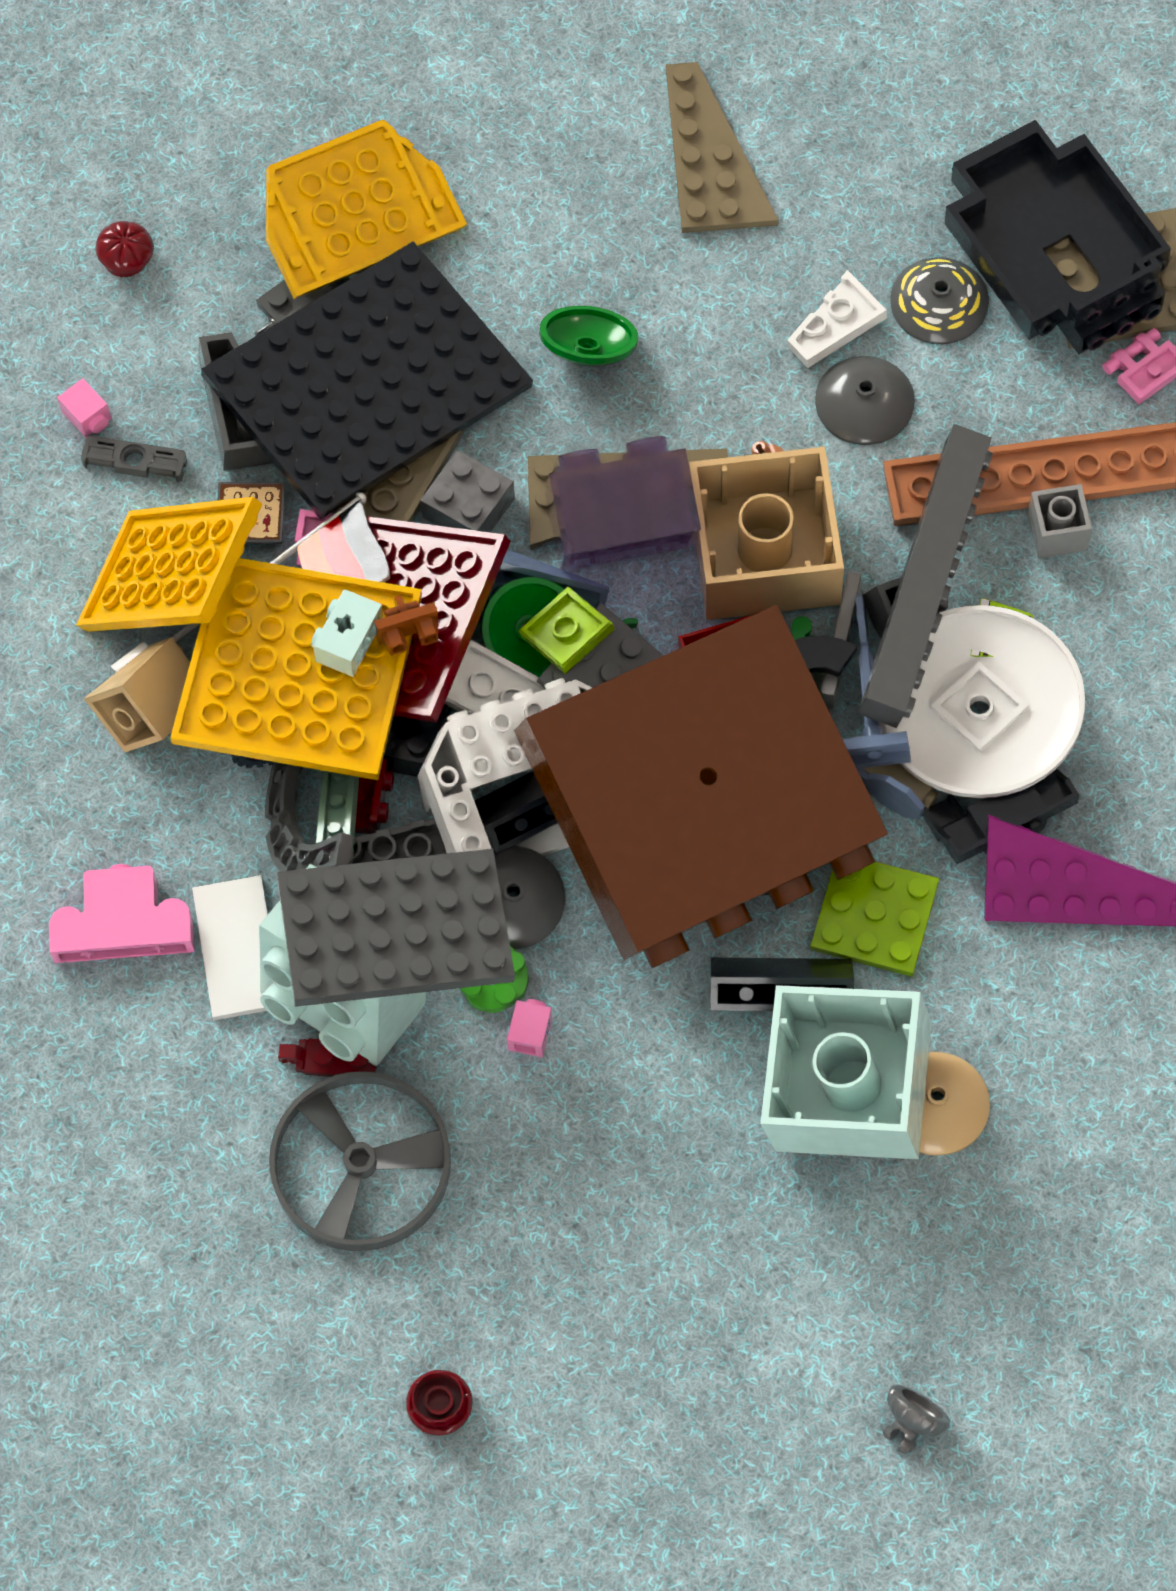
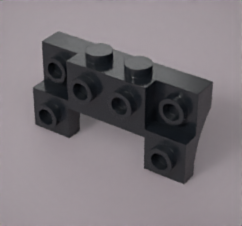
(967, 832)

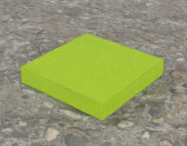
(566, 630)

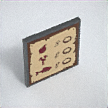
(271, 515)

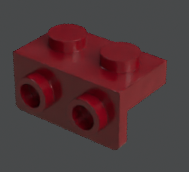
(371, 801)

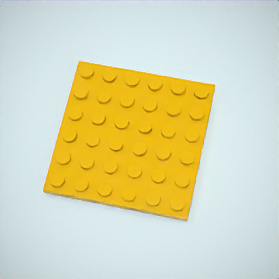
(258, 682)

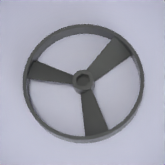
(362, 1160)

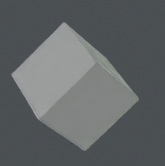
(1059, 521)

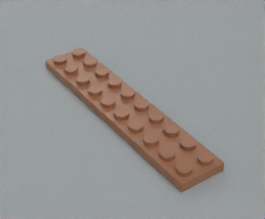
(1102, 462)

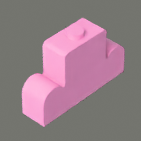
(121, 919)

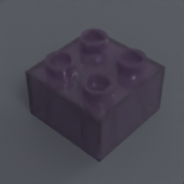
(621, 505)

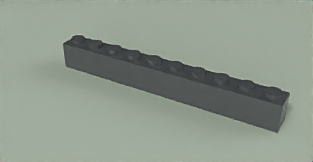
(925, 577)

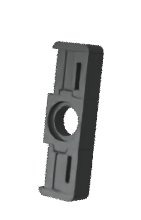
(114, 452)

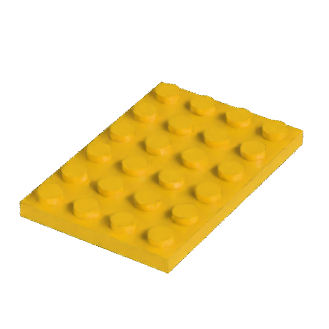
(170, 565)

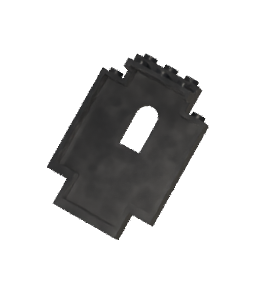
(1031, 196)

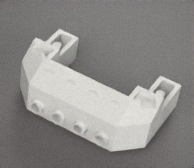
(477, 752)

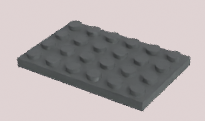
(394, 927)

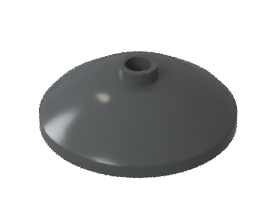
(861, 415)
(541, 897)

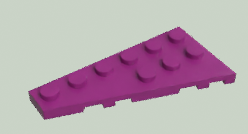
(1061, 883)

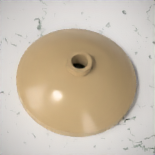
(963, 1111)

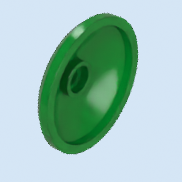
(588, 335)
(508, 611)

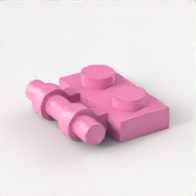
(1150, 373)

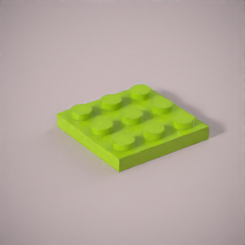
(876, 917)

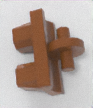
(406, 621)

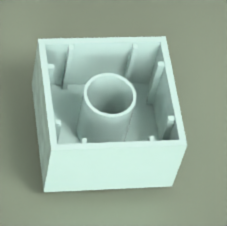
(345, 1027)
(846, 1072)

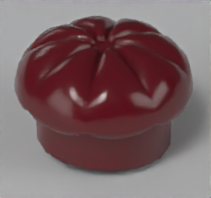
(124, 248)
(439, 1402)

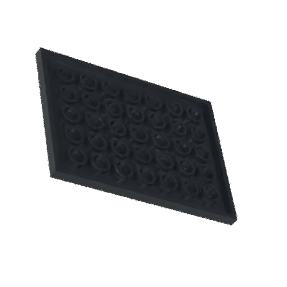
(366, 379)

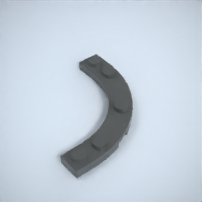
(284, 839)

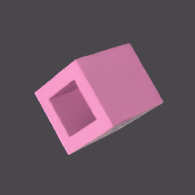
(84, 408)
(529, 1027)

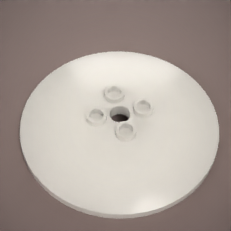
(1031, 698)

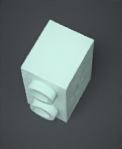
(346, 632)

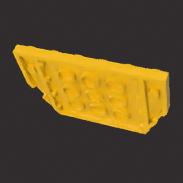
(353, 206)

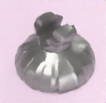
(914, 1416)

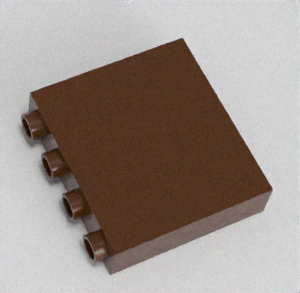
(702, 786)

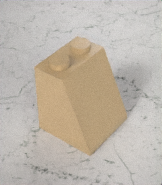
(143, 696)

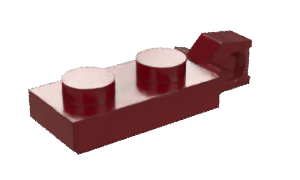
(316, 1060)

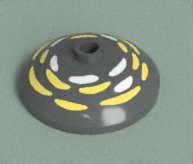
(938, 315)

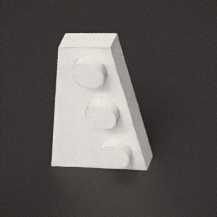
(840, 319)

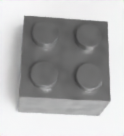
(467, 495)

